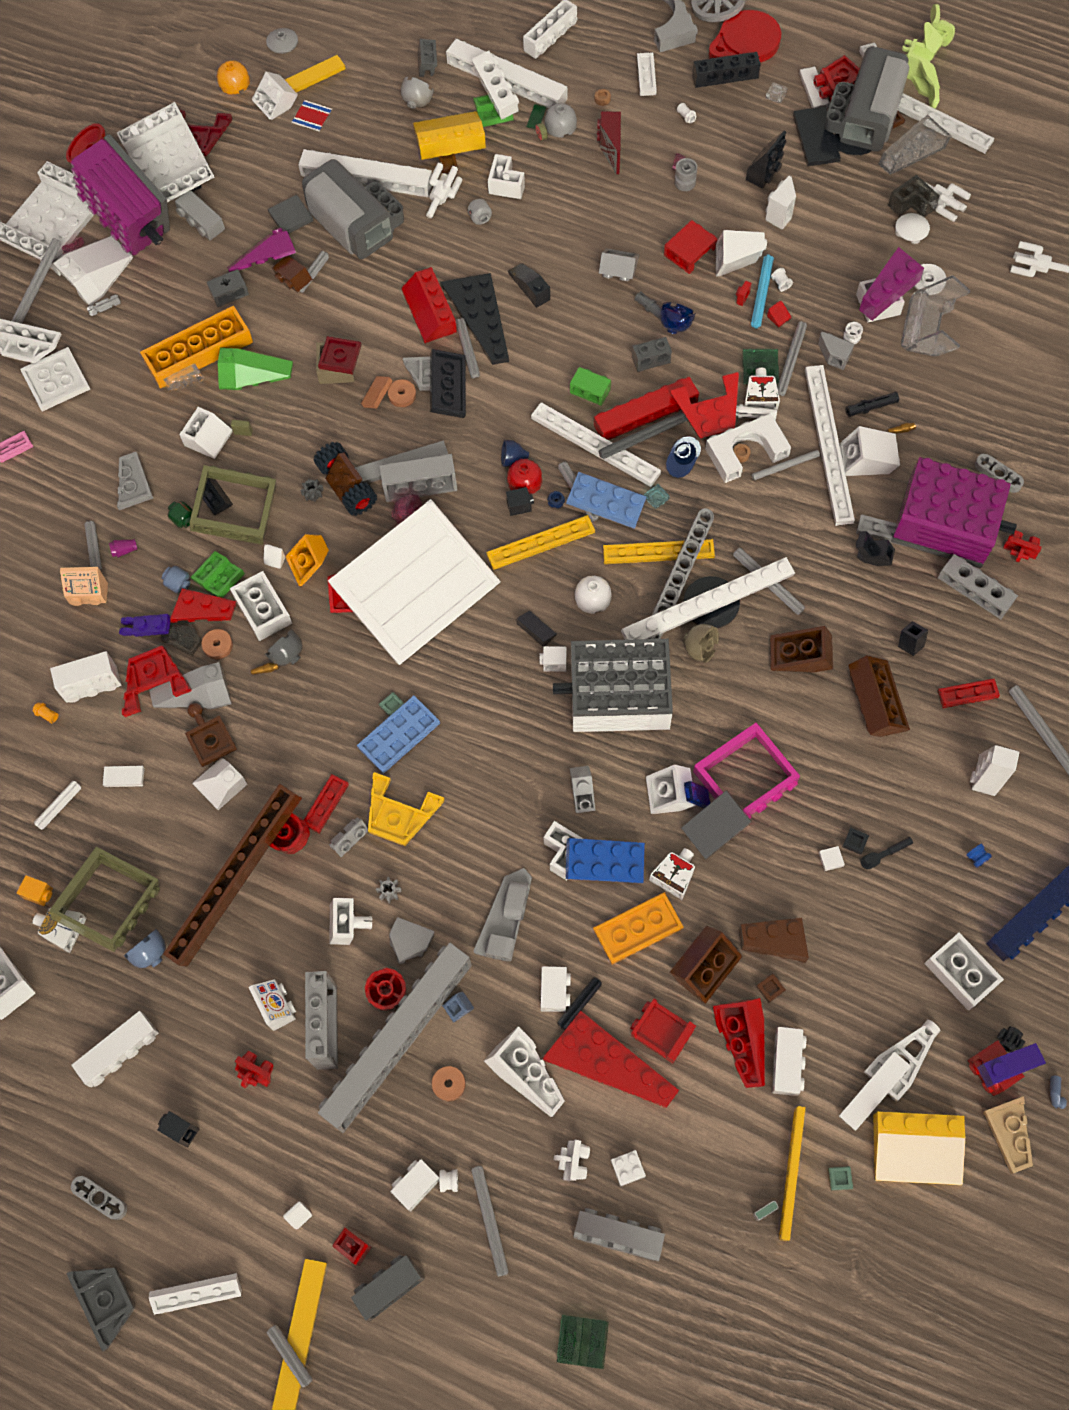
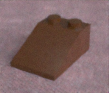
(802, 650)

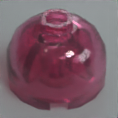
(405, 506)

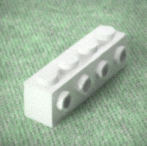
(550, 28)

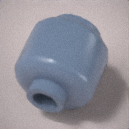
(175, 579)

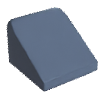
(458, 1006)

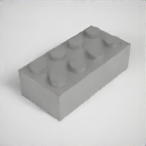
(419, 477)

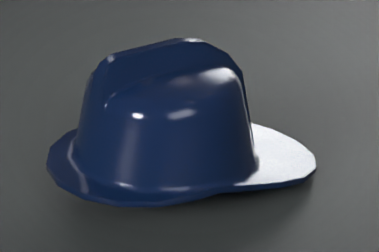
(683, 456)

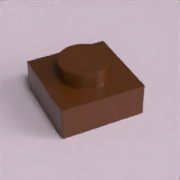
(770, 988)

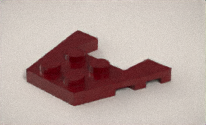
(209, 135)

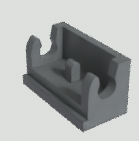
(427, 56)

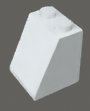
(738, 250)
(869, 452)

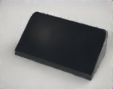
(215, 497)
(536, 628)

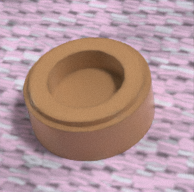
(602, 97)
(742, 452)

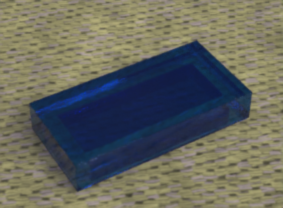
(696, 794)

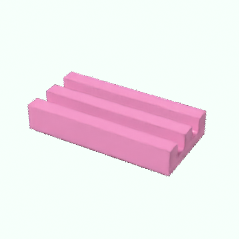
(13, 447)

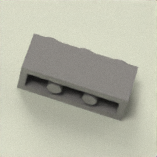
(199, 215)

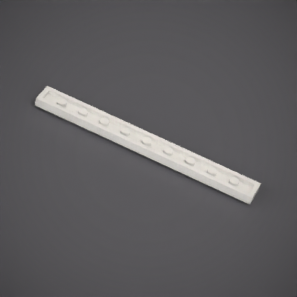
(829, 445)
(709, 601)

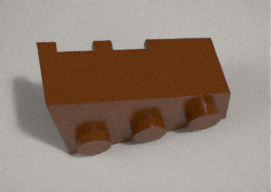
(775, 938)

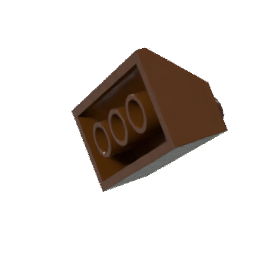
(878, 696)

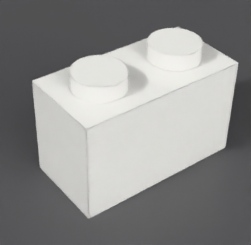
(554, 989)
(414, 1185)

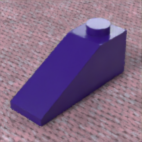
(1011, 1065)

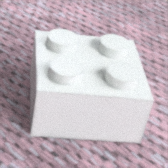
(628, 1168)

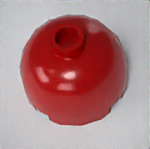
(524, 474)
(385, 989)

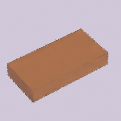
(376, 392)

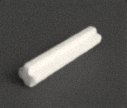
(57, 805)

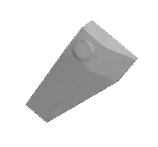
(207, 687)

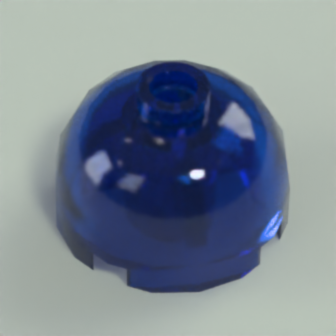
(676, 318)

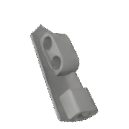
(503, 921)

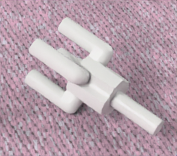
(442, 188)
(946, 199)
(1036, 262)

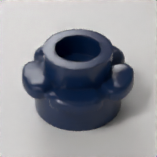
(556, 495)

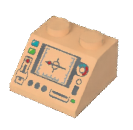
(84, 585)

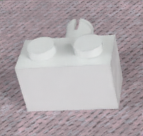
(343, 921)

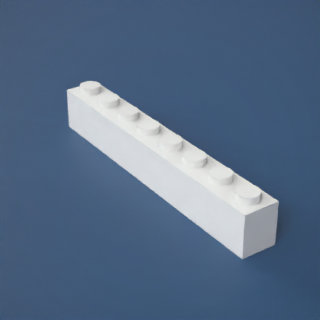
(523, 81)
(391, 176)

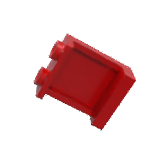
(689, 246)
(662, 1031)

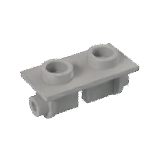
(354, 832)

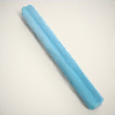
(762, 291)

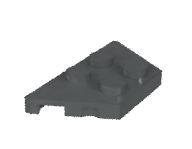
(103, 1302)

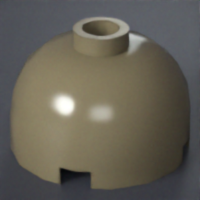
(700, 642)

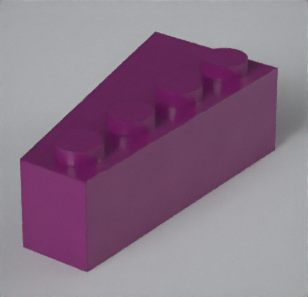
(893, 282)

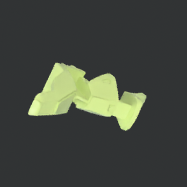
(920, 54)

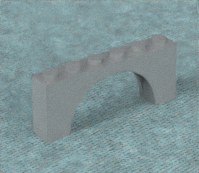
(678, 30)

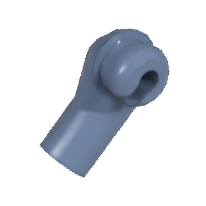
(1055, 1093)

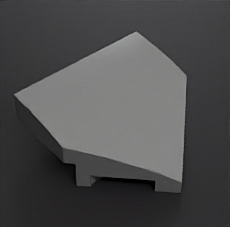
(409, 939)

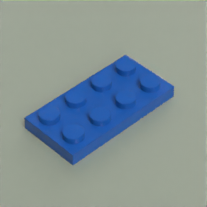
(605, 860)

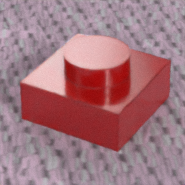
(743, 292)

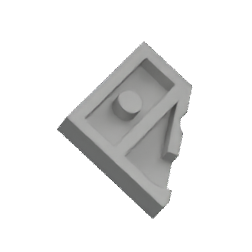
(419, 370)

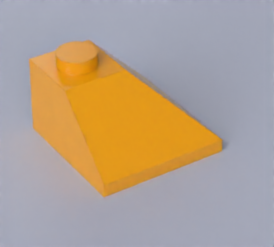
(307, 557)

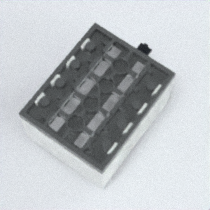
(620, 685)

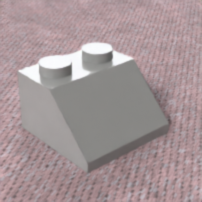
(618, 264)

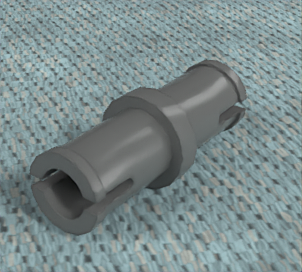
(649, 304)

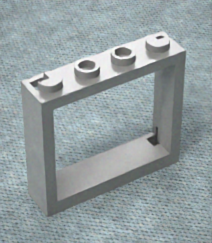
(321, 1021)

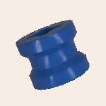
(979, 855)

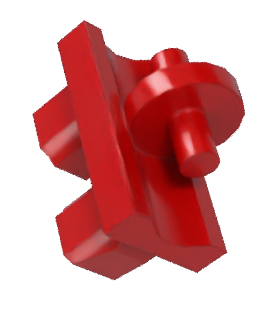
(828, 81)
(1022, 548)
(251, 1073)

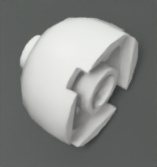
(593, 594)

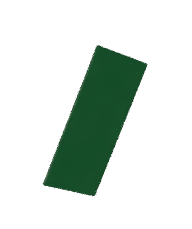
(536, 116)

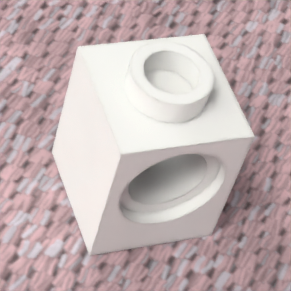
(553, 659)

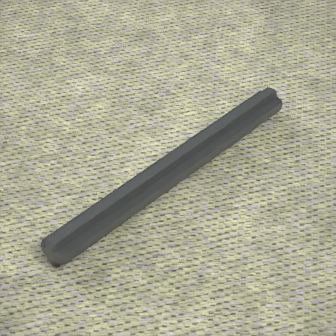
(642, 435)

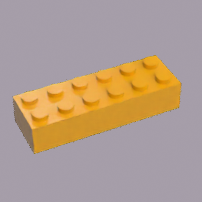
(197, 345)

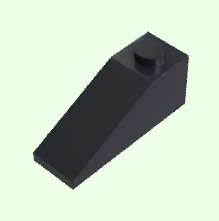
(531, 284)

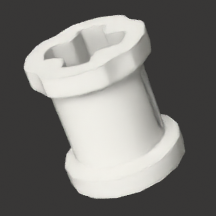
(781, 279)

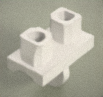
(569, 1160)

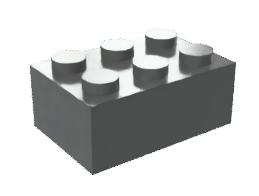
(387, 1287)

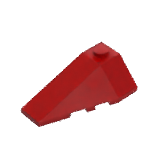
(744, 1031)

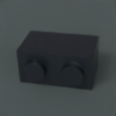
(177, 1129)

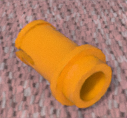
(41, 710)

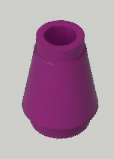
(122, 547)

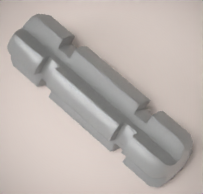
(103, 305)

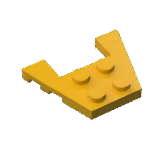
(396, 820)

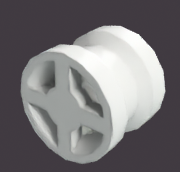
(854, 328)
(449, 1180)

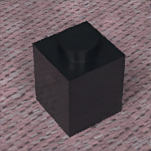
(519, 501)
(913, 638)

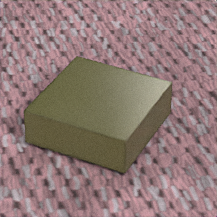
(241, 427)

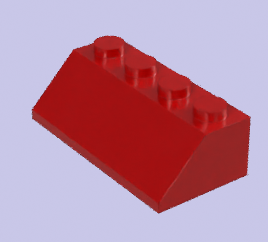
(429, 306)

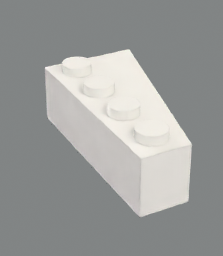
(994, 769)

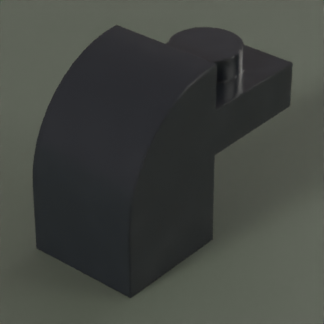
(874, 552)

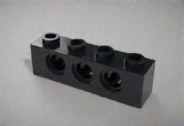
(726, 69)

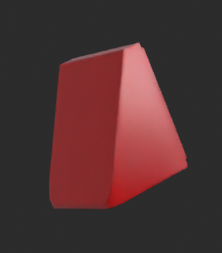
(778, 314)

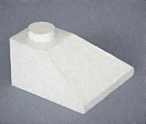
(220, 783)

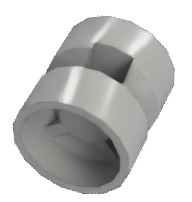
(685, 174)

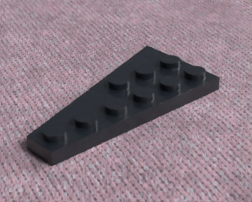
(478, 305)

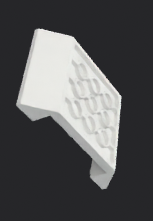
(166, 152)
(47, 214)

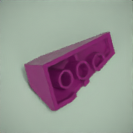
(273, 245)

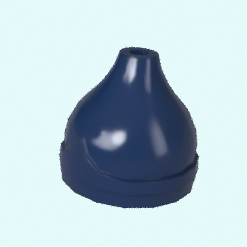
(512, 452)

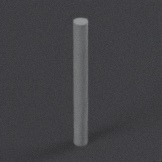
(784, 465)

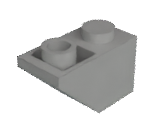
(835, 350)
(582, 789)

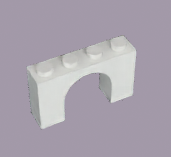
(762, 430)

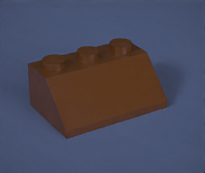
(706, 963)

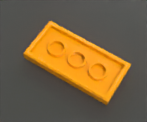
(638, 928)

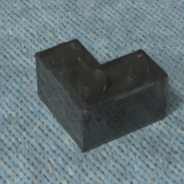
(914, 194)

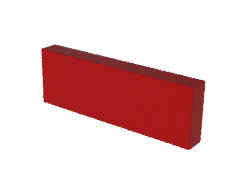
(968, 693)
(325, 803)

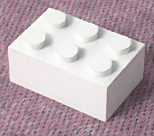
(261, 606)
(86, 677)
(963, 971)

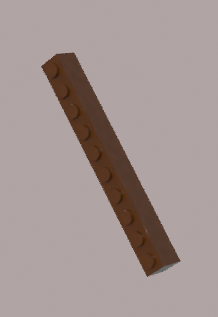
(232, 876)

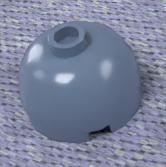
(147, 951)

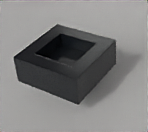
(855, 841)

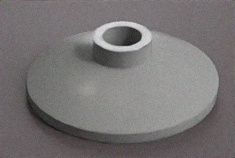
(282, 40)

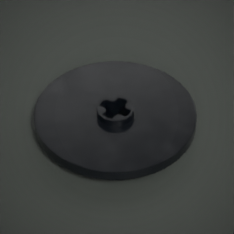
(718, 617)

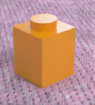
(35, 891)

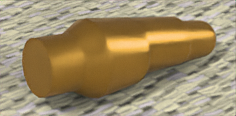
(903, 428)
(266, 668)

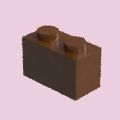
(291, 274)

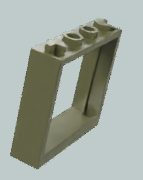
(229, 530)
(78, 882)

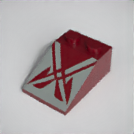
(610, 137)

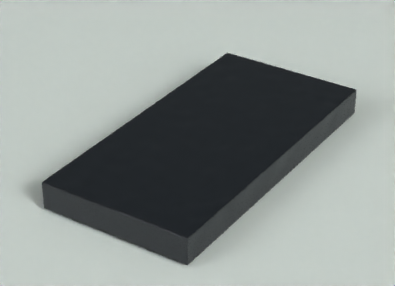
(817, 142)
(447, 383)

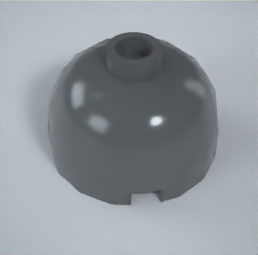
(286, 650)

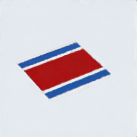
(311, 115)

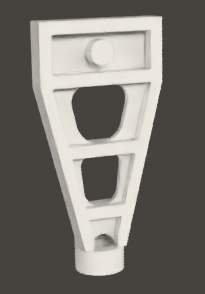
(915, 1062)

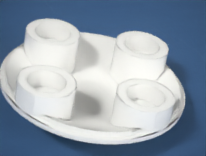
(912, 227)

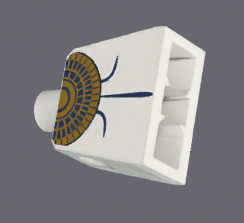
(56, 932)

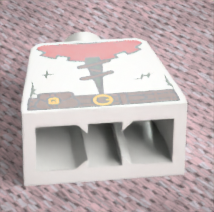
(762, 391)
(674, 873)

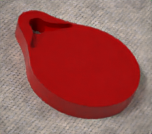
(747, 33)

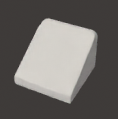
(273, 556)
(297, 1215)

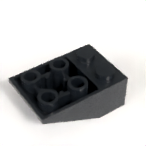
(767, 162)

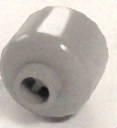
(479, 211)

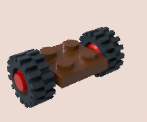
(344, 479)

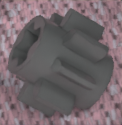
(311, 490)

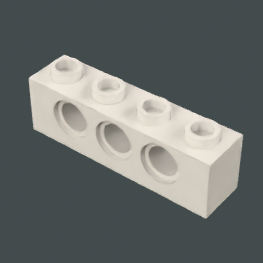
(504, 106)

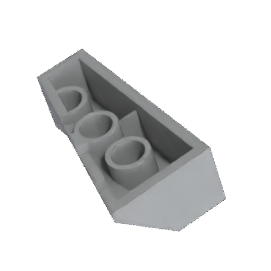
(618, 1235)

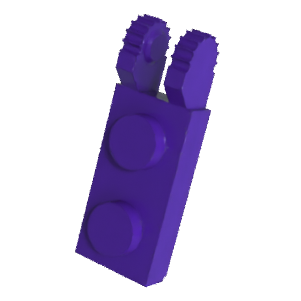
(146, 625)

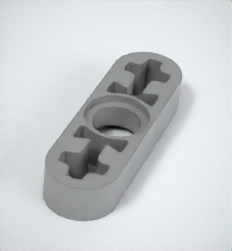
(984, 469)
(90, 1200)

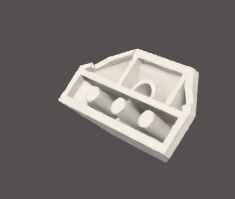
(26, 341)

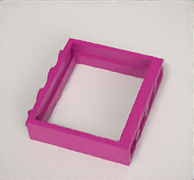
(701, 768)

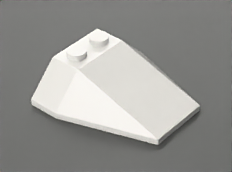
(93, 267)

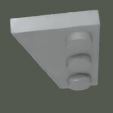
(132, 482)

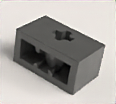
(227, 288)

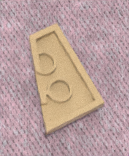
(1010, 1132)

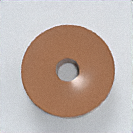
(405, 399)
(213, 637)
(453, 1092)

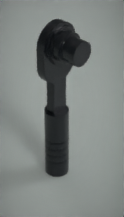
(873, 859)

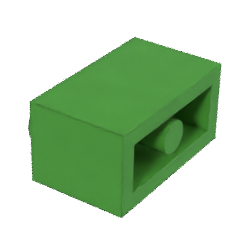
(590, 386)

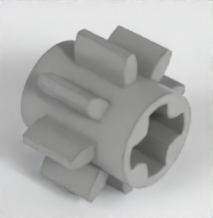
(387, 895)

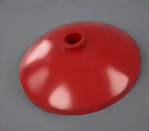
(84, 140)

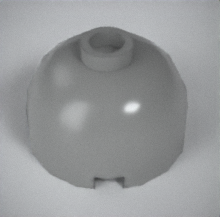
(416, 92)
(560, 120)

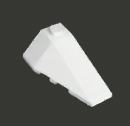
(522, 1068)

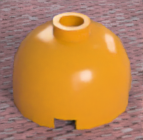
(232, 77)

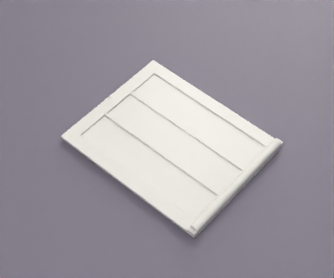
(414, 582)

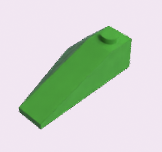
(245, 368)

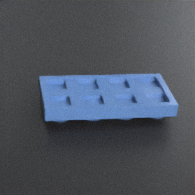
(606, 500)
(398, 734)

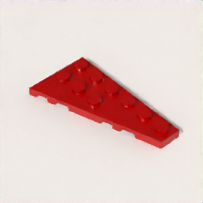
(600, 1057)

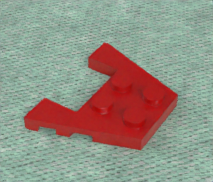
(711, 415)
(149, 671)

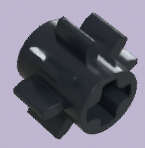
(1011, 1039)

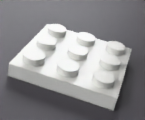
(55, 379)

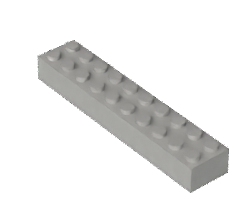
(395, 1038)

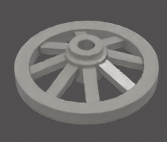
(717, 17)

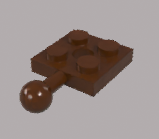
(198, 736)

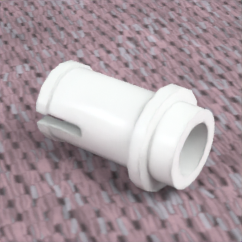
(689, 115)

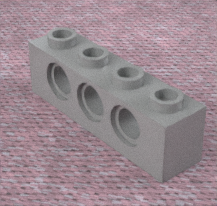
(980, 595)

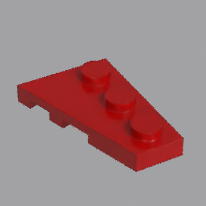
(201, 606)

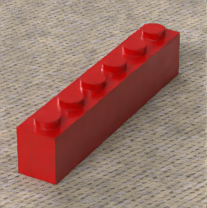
(642, 410)

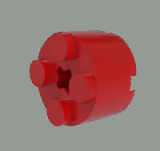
(295, 839)

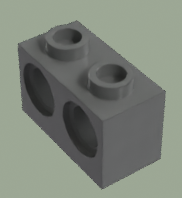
(651, 354)

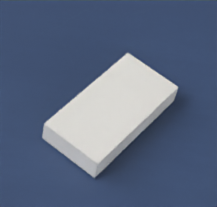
(123, 776)

